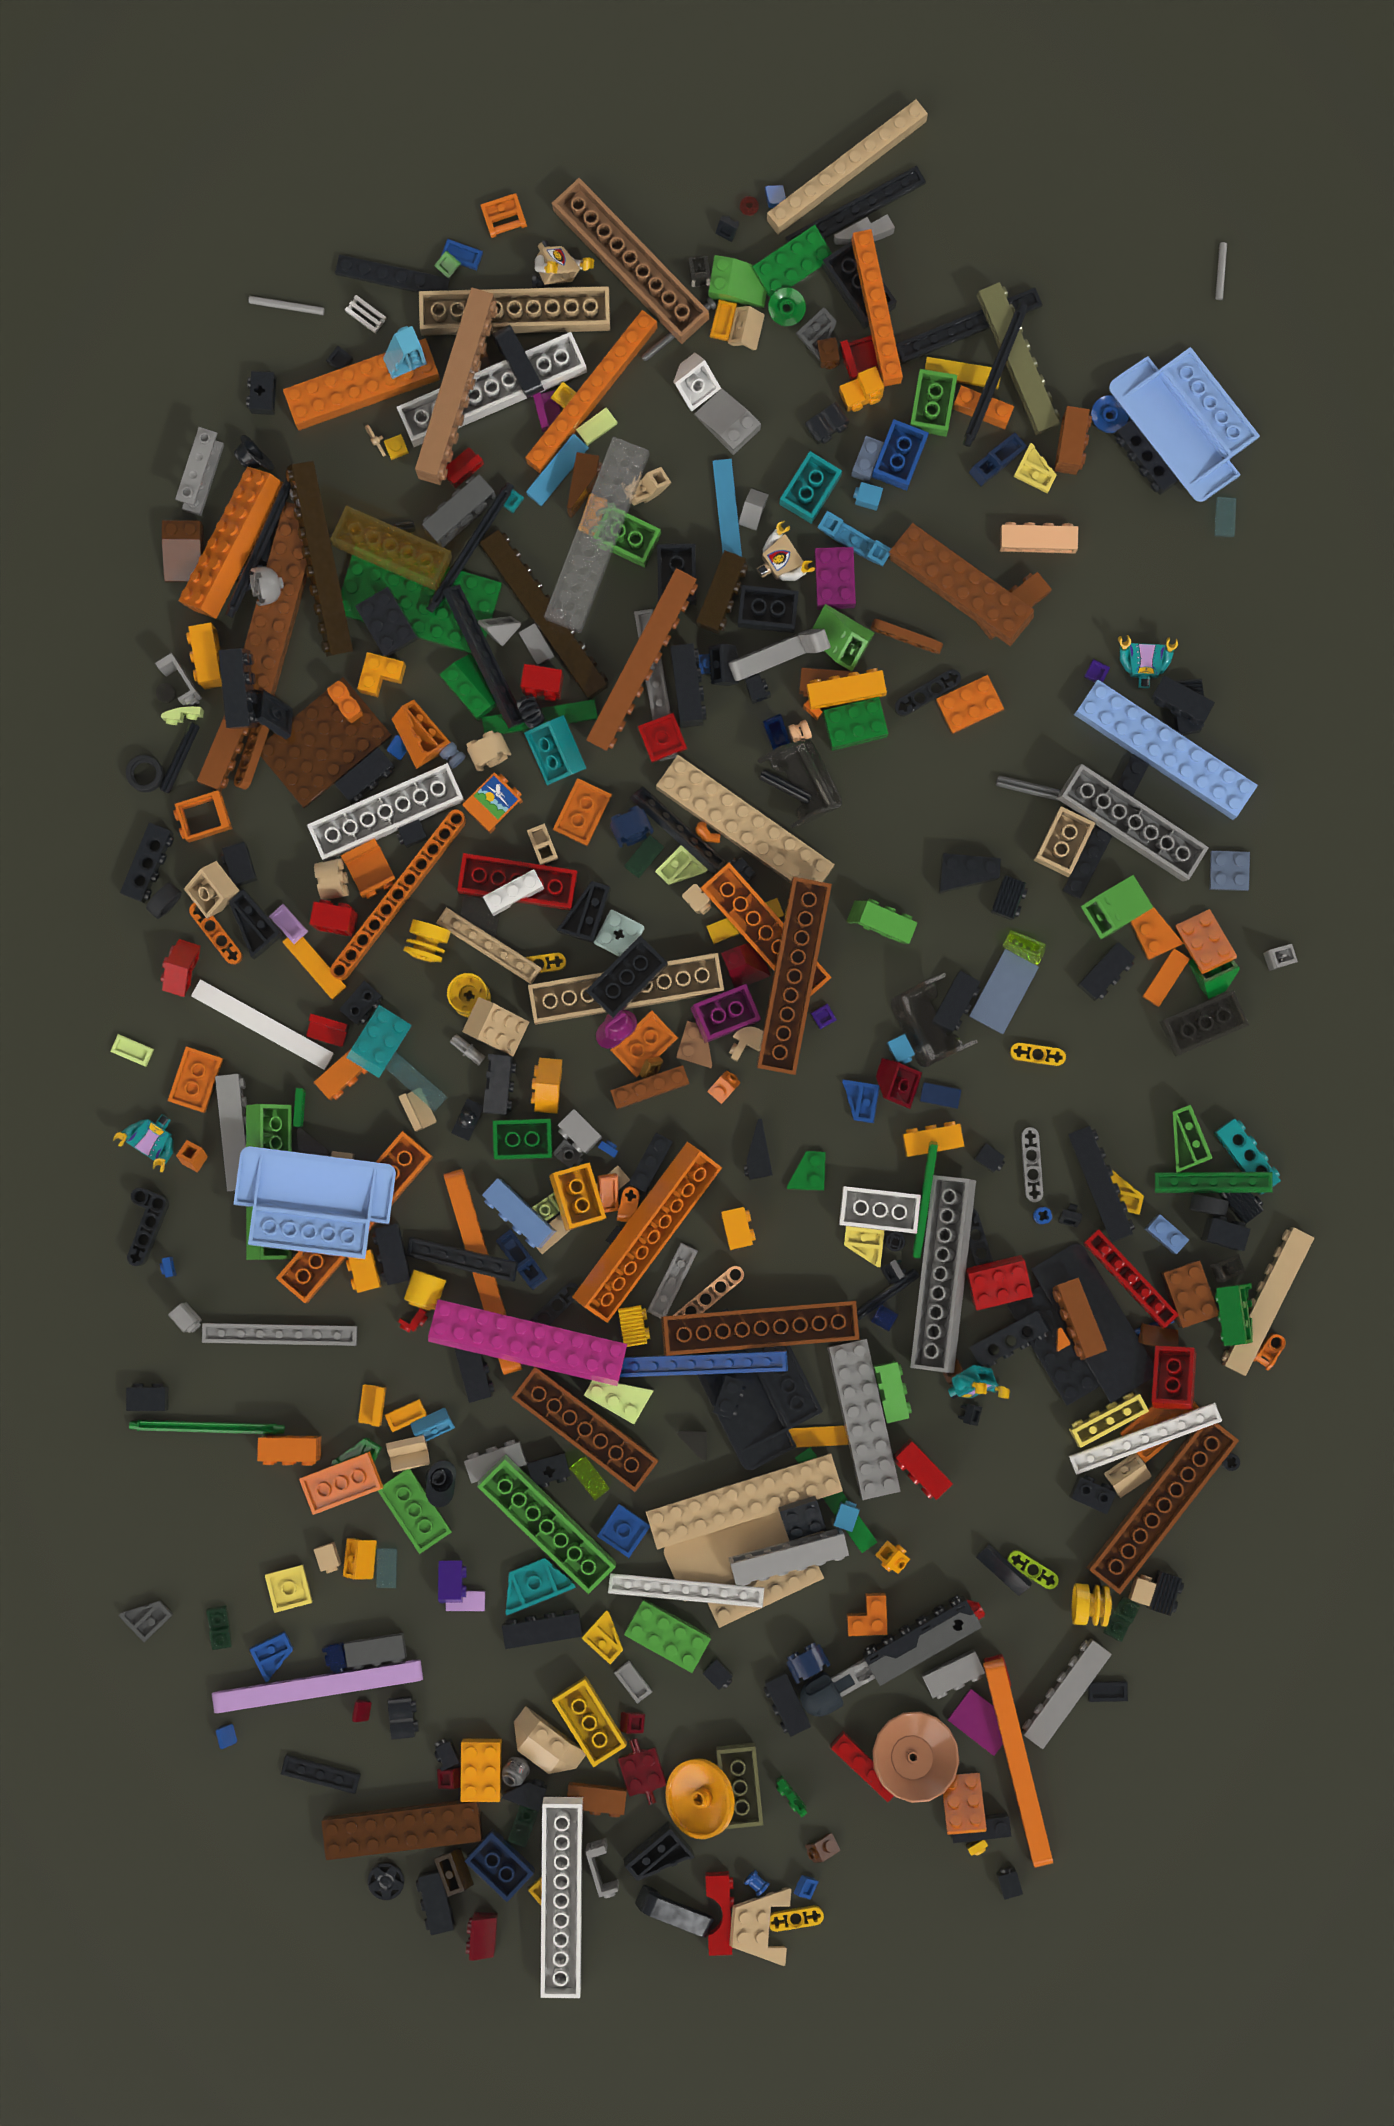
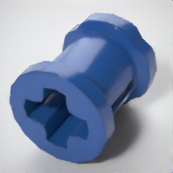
(1036, 1217)
(756, 1883)

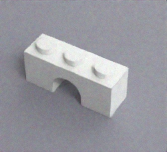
(513, 891)

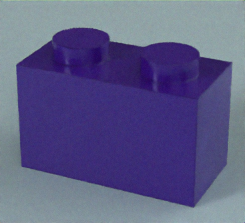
(451, 1581)

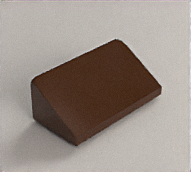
(1158, 1336)

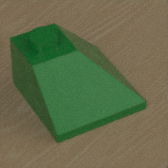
(1216, 980)

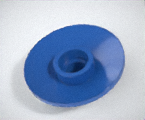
(1110, 405)

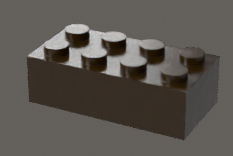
(721, 592)

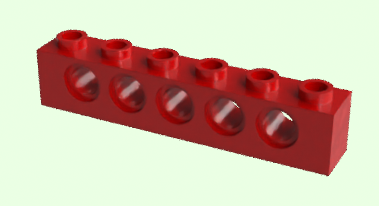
(1130, 1279)

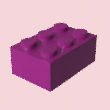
(835, 577)
(725, 1013)

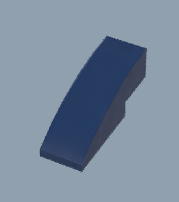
(997, 459)
(527, 1265)

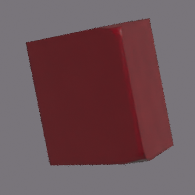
(361, 1711)
(632, 1722)
(449, 1778)

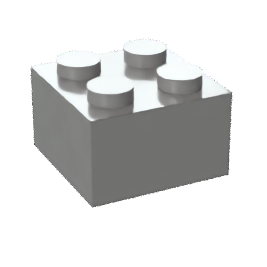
(580, 1131)

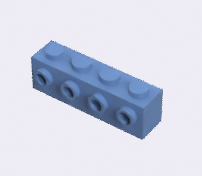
(519, 1213)

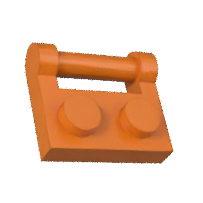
(502, 209)

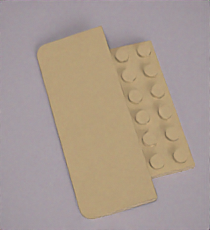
(708, 1561)

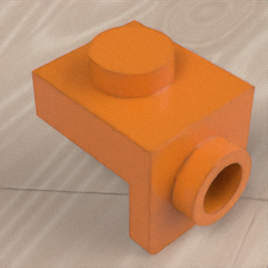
(724, 1086)

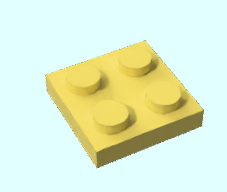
(288, 1588)

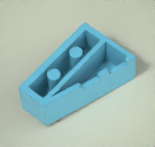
(404, 353)

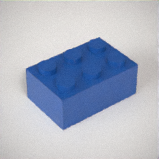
(900, 455)

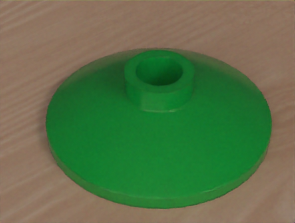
(788, 297)

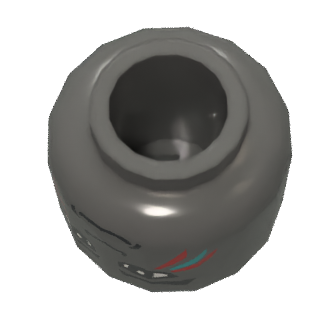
(515, 1771)

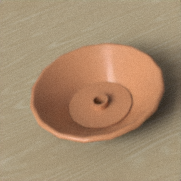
(934, 1755)

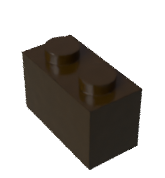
(454, 1871)

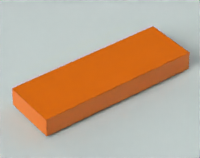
(1166, 977)

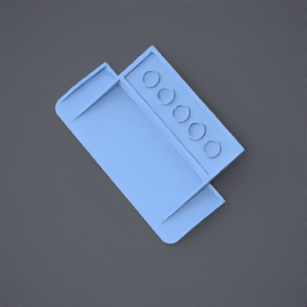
(1186, 420)
(313, 1200)

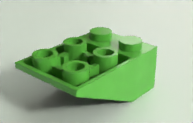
(845, 636)
(1117, 907)

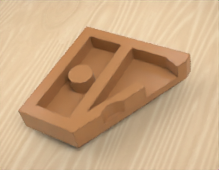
(693, 1047)

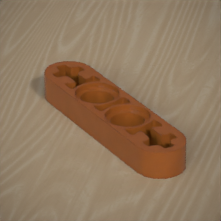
(906, 636)
(250, 756)

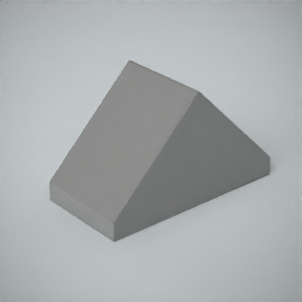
(753, 509)
(500, 628)
(1280, 957)

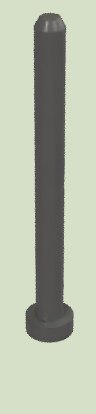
(669, 337)

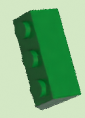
(469, 686)

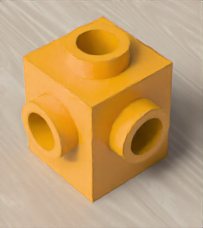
(892, 1557)

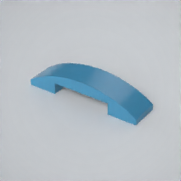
(850, 537)

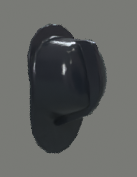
(251, 455)
(440, 1483)

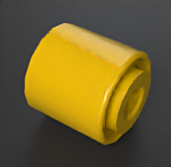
(424, 1290)

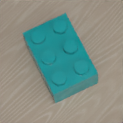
(810, 487)
(378, 1041)

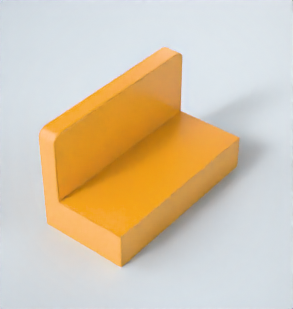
(372, 1405)
(359, 1558)

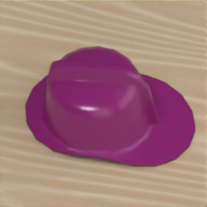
(615, 1030)

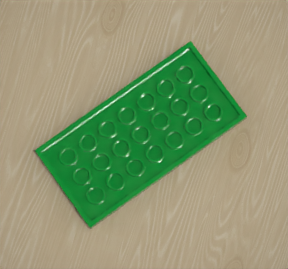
(439, 627)

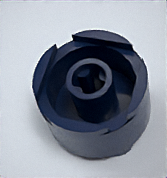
(631, 826)
(808, 1662)

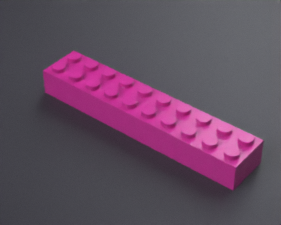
(527, 1342)

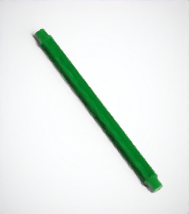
(212, 1427)

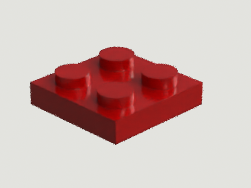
(662, 737)

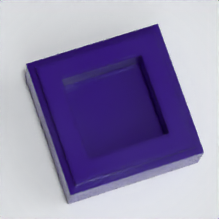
(1096, 671)
(823, 1016)

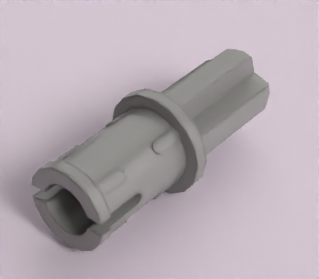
(467, 1049)

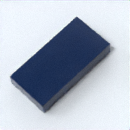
(940, 1095)

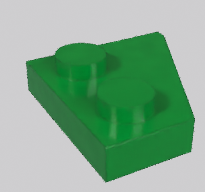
(809, 1173)

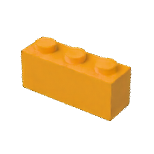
(947, 1137)

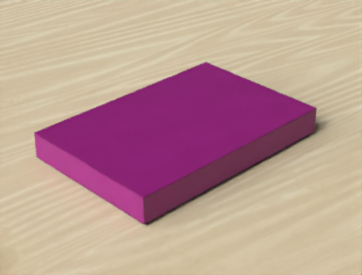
(978, 1721)

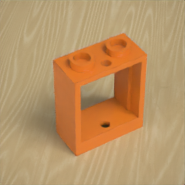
(221, 810)

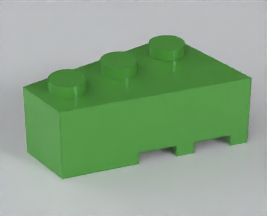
(882, 920)

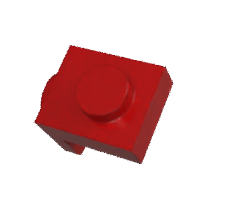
(419, 1319)

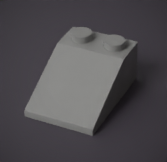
(728, 421)

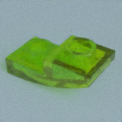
(589, 1478)

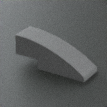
(880, 229)

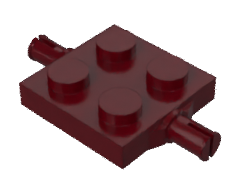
(642, 1771)

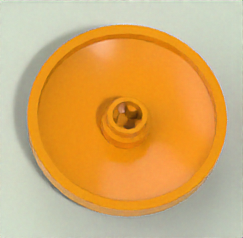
(700, 1798)

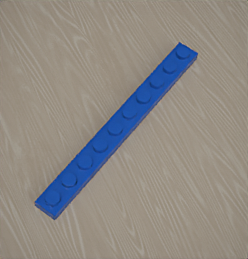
(704, 1364)

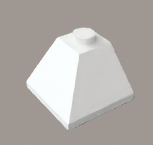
(695, 381)

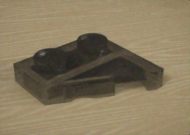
(478, 913)

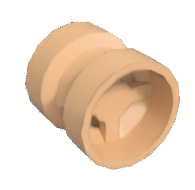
(795, 733)

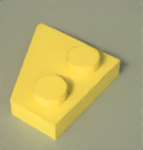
(1035, 470)
(866, 1243)

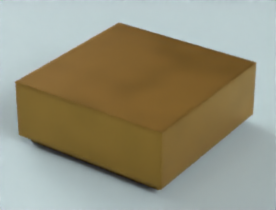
(651, 1067)

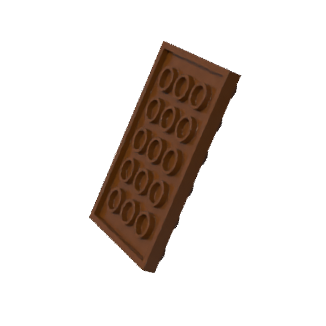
(322, 746)

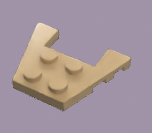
(752, 1922)

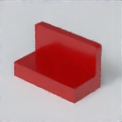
(463, 467)
(327, 1030)

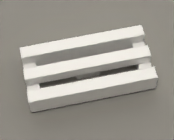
(353, 304)

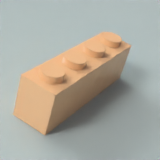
(1038, 538)

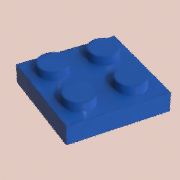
(623, 1530)

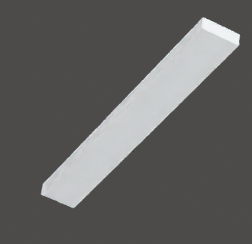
(262, 1024)
(1145, 1438)
(686, 1590)

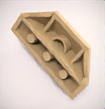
(545, 1743)

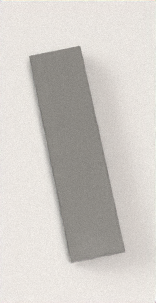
(672, 1281)

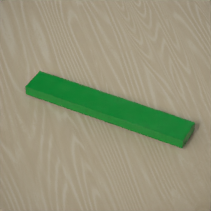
(572, 712)
(1213, 1182)
(925, 1198)
(861, 1534)

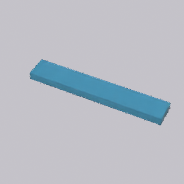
(727, 506)

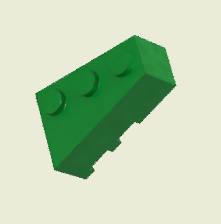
(1234, 1314)

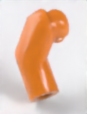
(703, 832)

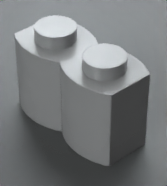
(185, 1318)

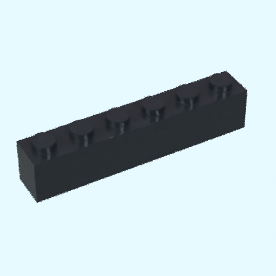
(1100, 1184)

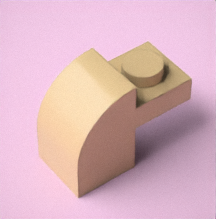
(651, 486)
(542, 844)
(746, 1036)

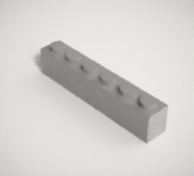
(232, 1123)
(788, 1557)
(1066, 1693)

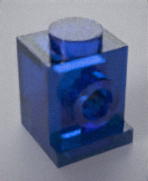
(884, 1318)
(335, 1657)

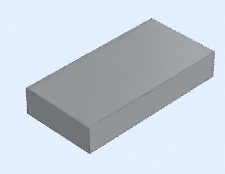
(536, 644)
(633, 1681)

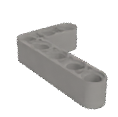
(804, 642)

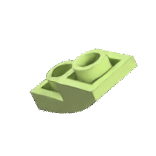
(177, 715)
(548, 1207)

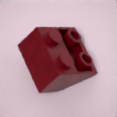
(483, 1935)

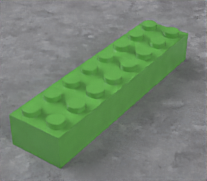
(267, 1128)
(546, 1524)

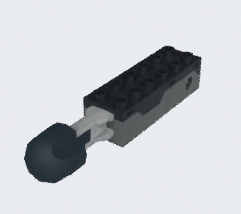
(894, 1654)

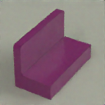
(546, 408)

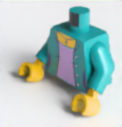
(1145, 660)
(150, 1139)
(976, 1381)

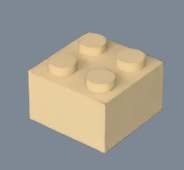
(211, 889)

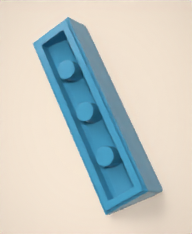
(556, 470)

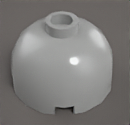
(265, 585)

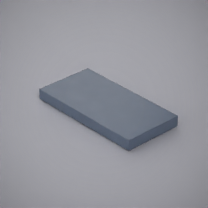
(1004, 991)

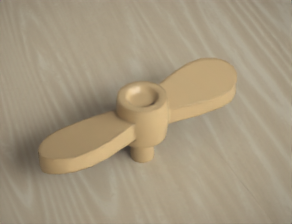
(375, 440)

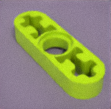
(1042, 1581)

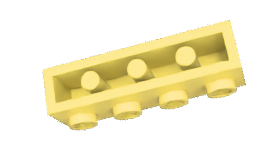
(1108, 1420)

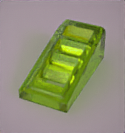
(1033, 944)

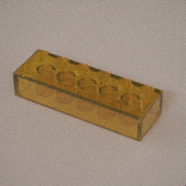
(391, 548)

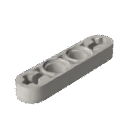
(1036, 1164)

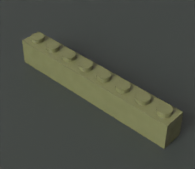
(1019, 363)

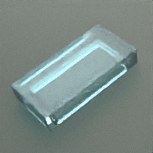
(1225, 517)
(386, 1568)

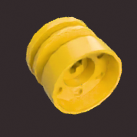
(427, 941)
(463, 986)
(1091, 1604)

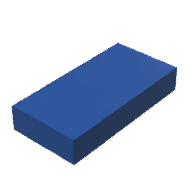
(466, 255)

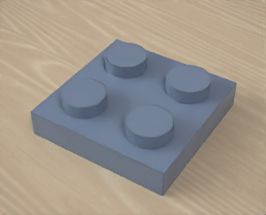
(1229, 870)

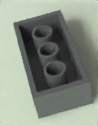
(459, 511)

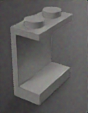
(170, 664)
(596, 1849)

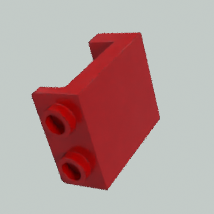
(858, 356)

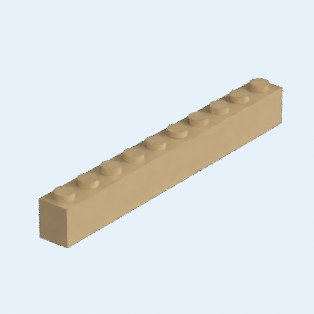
(847, 167)

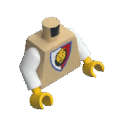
(557, 265)
(782, 558)

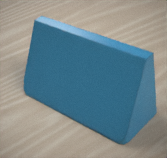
(433, 1424)

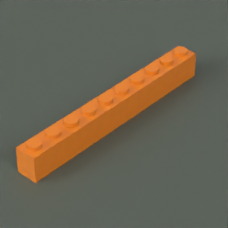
(592, 391)

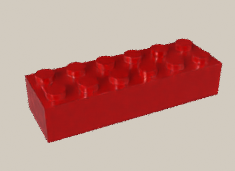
(485, 874)

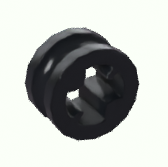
(1236, 1461)

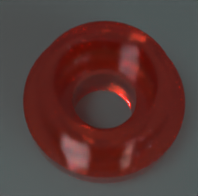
(749, 211)

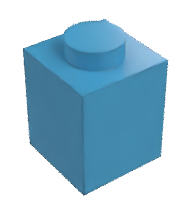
(868, 496)
(901, 1049)
(846, 1515)

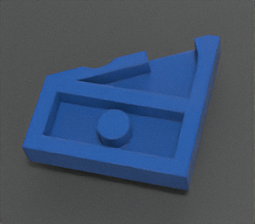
(862, 1100)
(271, 1654)

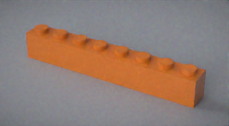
(877, 307)

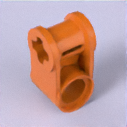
(628, 1207)
(1269, 1352)

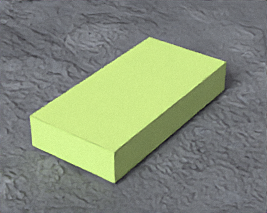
(596, 426)
(132, 1050)

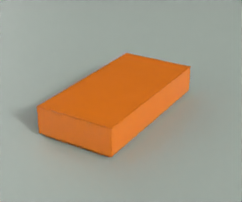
(608, 1192)

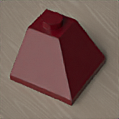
(745, 965)
(898, 1082)

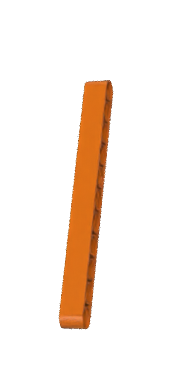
(400, 885)
(474, 1241)
(1018, 1763)

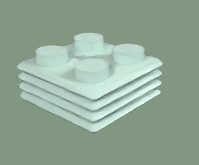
(614, 923)

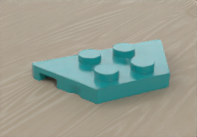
(535, 1584)

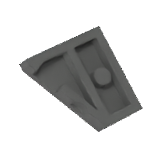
(816, 329)

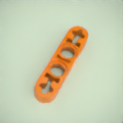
(214, 934)

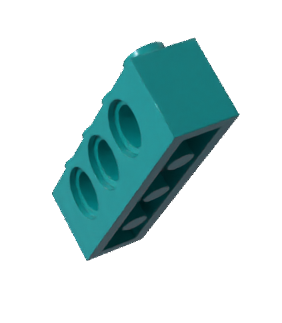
(1225, 1136)

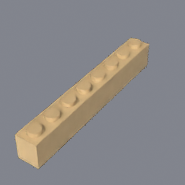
(1270, 1297)

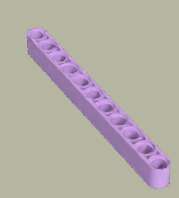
(317, 1686)

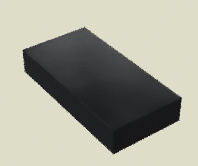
(1108, 1691)

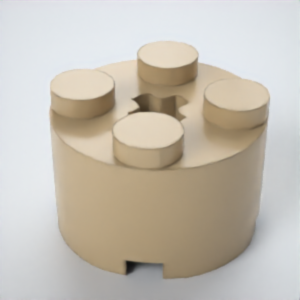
(488, 751)
(331, 879)

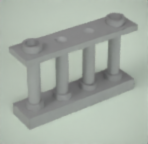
(199, 471)

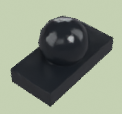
(467, 1119)

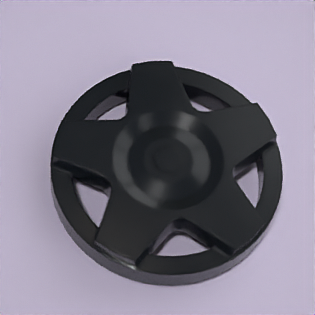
(386, 1881)

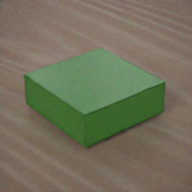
(447, 264)

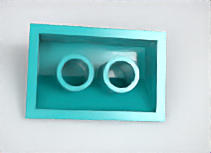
(555, 750)

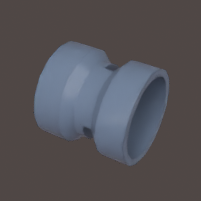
(452, 755)

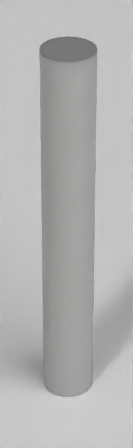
(1221, 271)

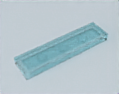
(415, 1082)

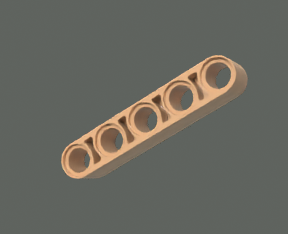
(715, 1296)

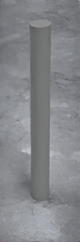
(286, 305)

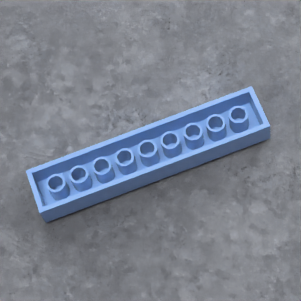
(1166, 750)

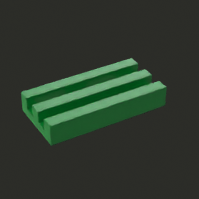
(299, 1107)

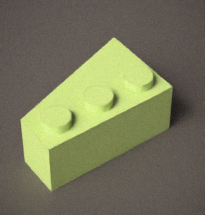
(622, 1400)

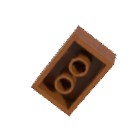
(1072, 440)
(1189, 1293)

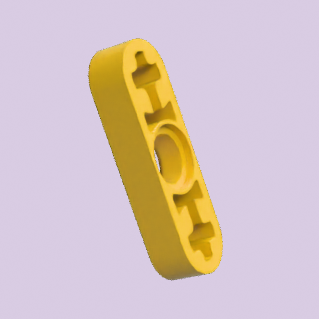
(551, 958)
(1051, 1061)
(811, 1922)

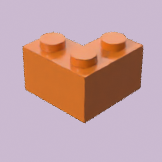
(873, 1621)

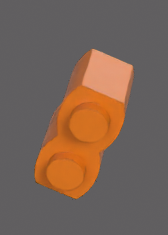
(343, 699)

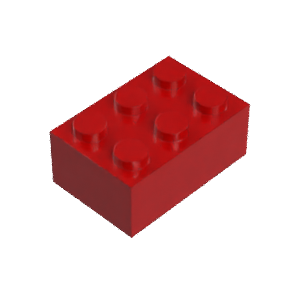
(334, 918)
(999, 1282)
(1174, 1377)
(922, 1470)

